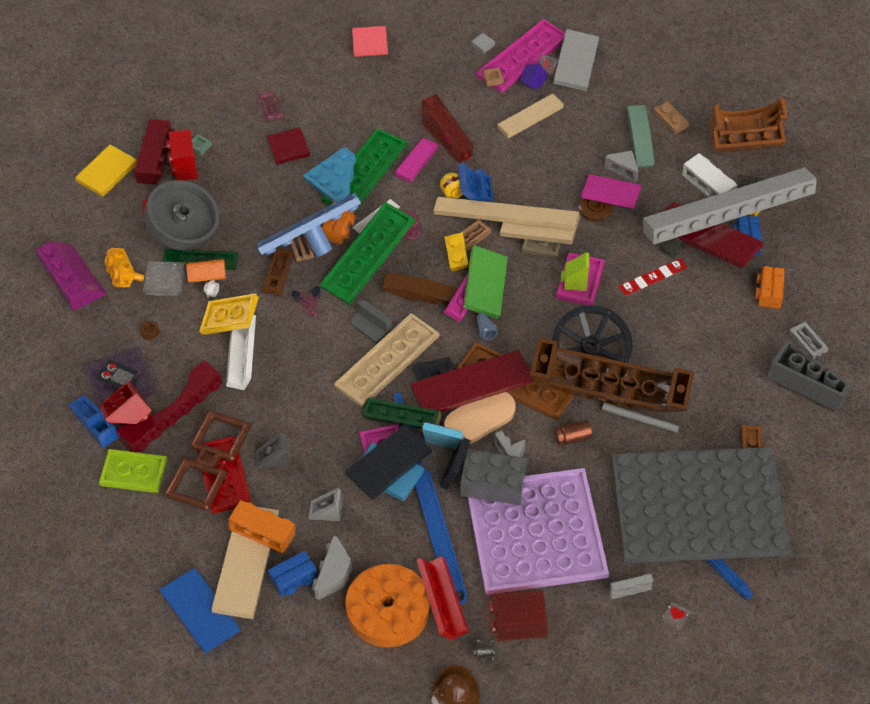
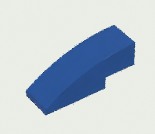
(93, 421)

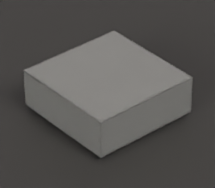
(483, 43)

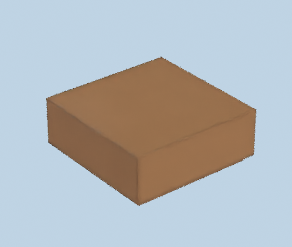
(493, 77)

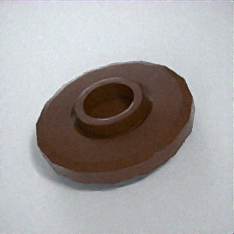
(594, 210)

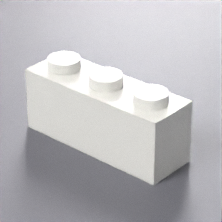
(707, 176)

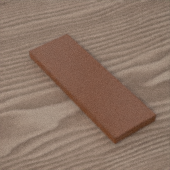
(535, 395)

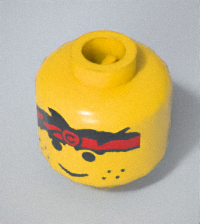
(451, 185)

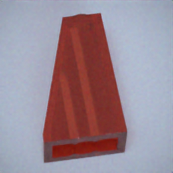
(445, 129)

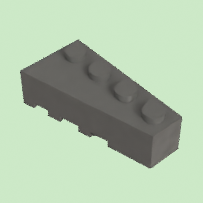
(808, 377)

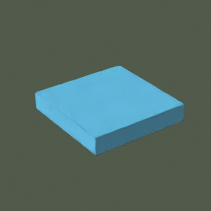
(442, 436)

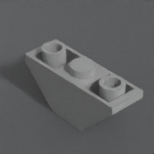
(333, 571)

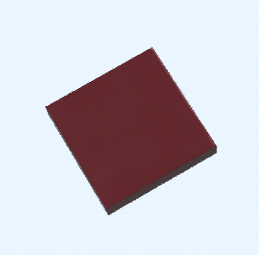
(288, 146)

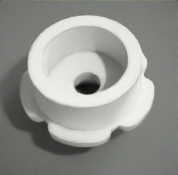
(211, 288)

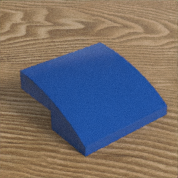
(475, 184)

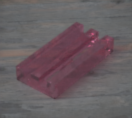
(273, 115)

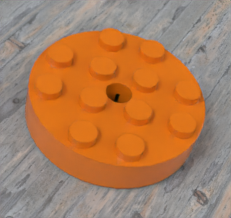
(392, 624)

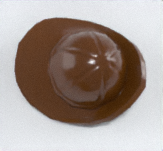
(455, 686)

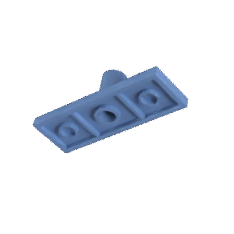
(311, 228)

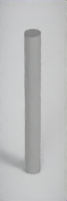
(640, 417)

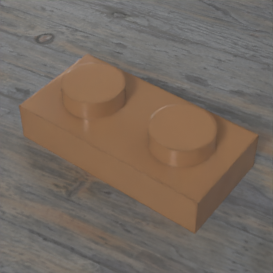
(671, 117)

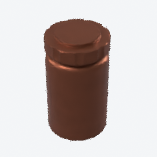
(573, 433)

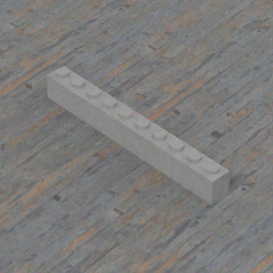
(729, 205)

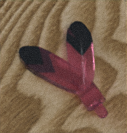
(310, 303)

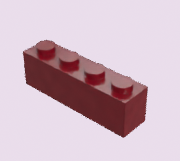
(153, 152)

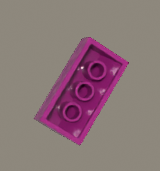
(69, 274)

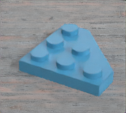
(333, 175)

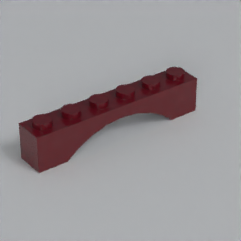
(201, 383)

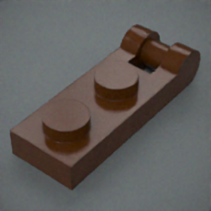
(278, 272)

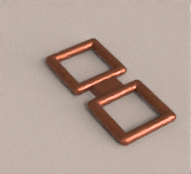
(208, 460)

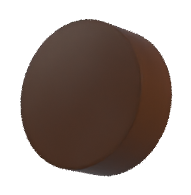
(149, 330)

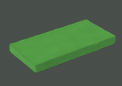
(485, 282)

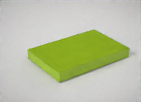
(133, 471)

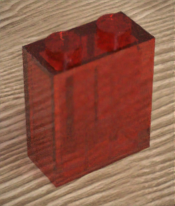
(519, 615)

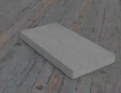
(576, 60)

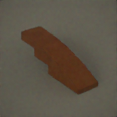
(418, 288)

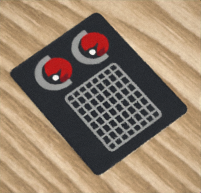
(116, 374)

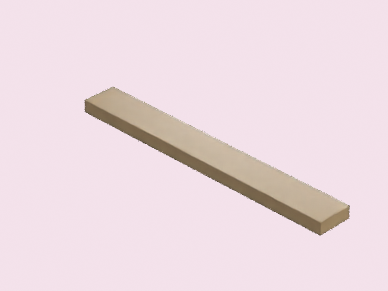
(506, 213)

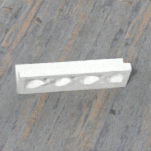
(240, 357)

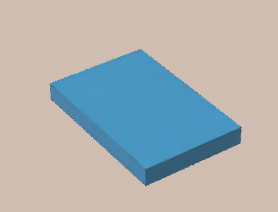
(405, 484)

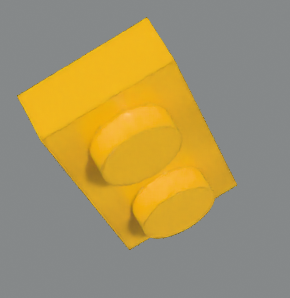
(457, 251)

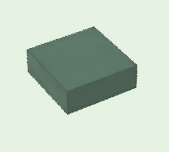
(201, 144)

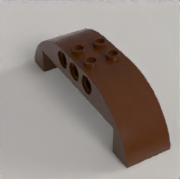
(611, 379)

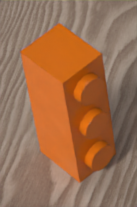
(262, 526)

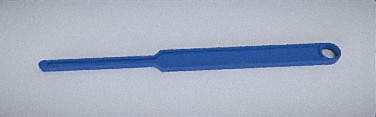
(436, 524)

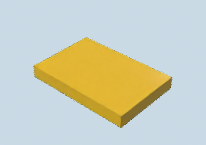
(106, 170)
(229, 314)

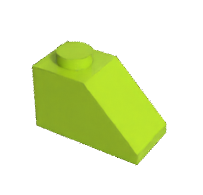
(576, 273)

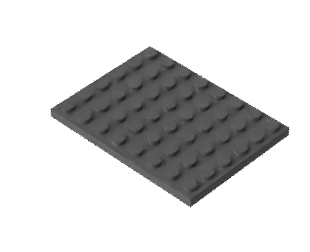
(699, 505)

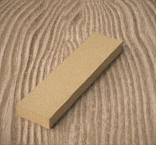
(530, 116)

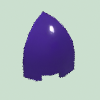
(533, 75)

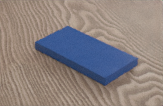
(193, 603)

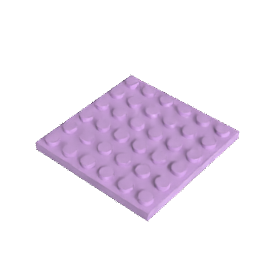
(544, 539)

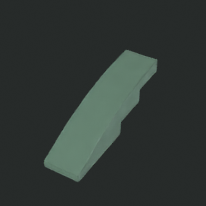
(640, 136)

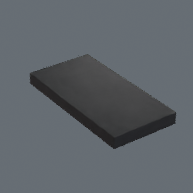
(388, 462)

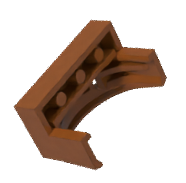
(745, 128)

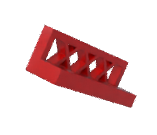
(443, 598)

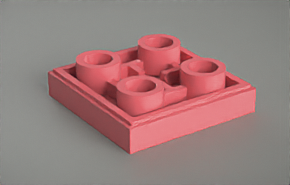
(370, 41)

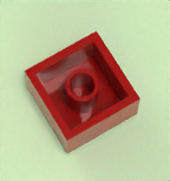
(182, 155)

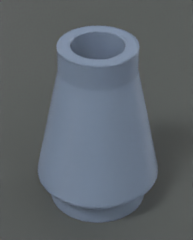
(486, 327)

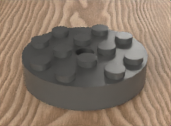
(181, 215)

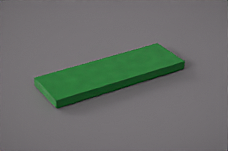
(372, 163)
(367, 253)

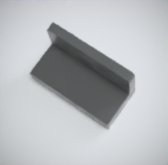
(371, 321)

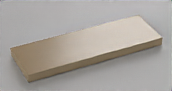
(386, 360)
(241, 576)

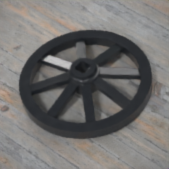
(594, 339)

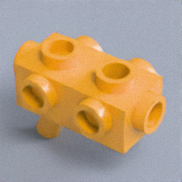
(120, 268)

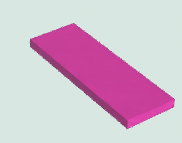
(526, 50)

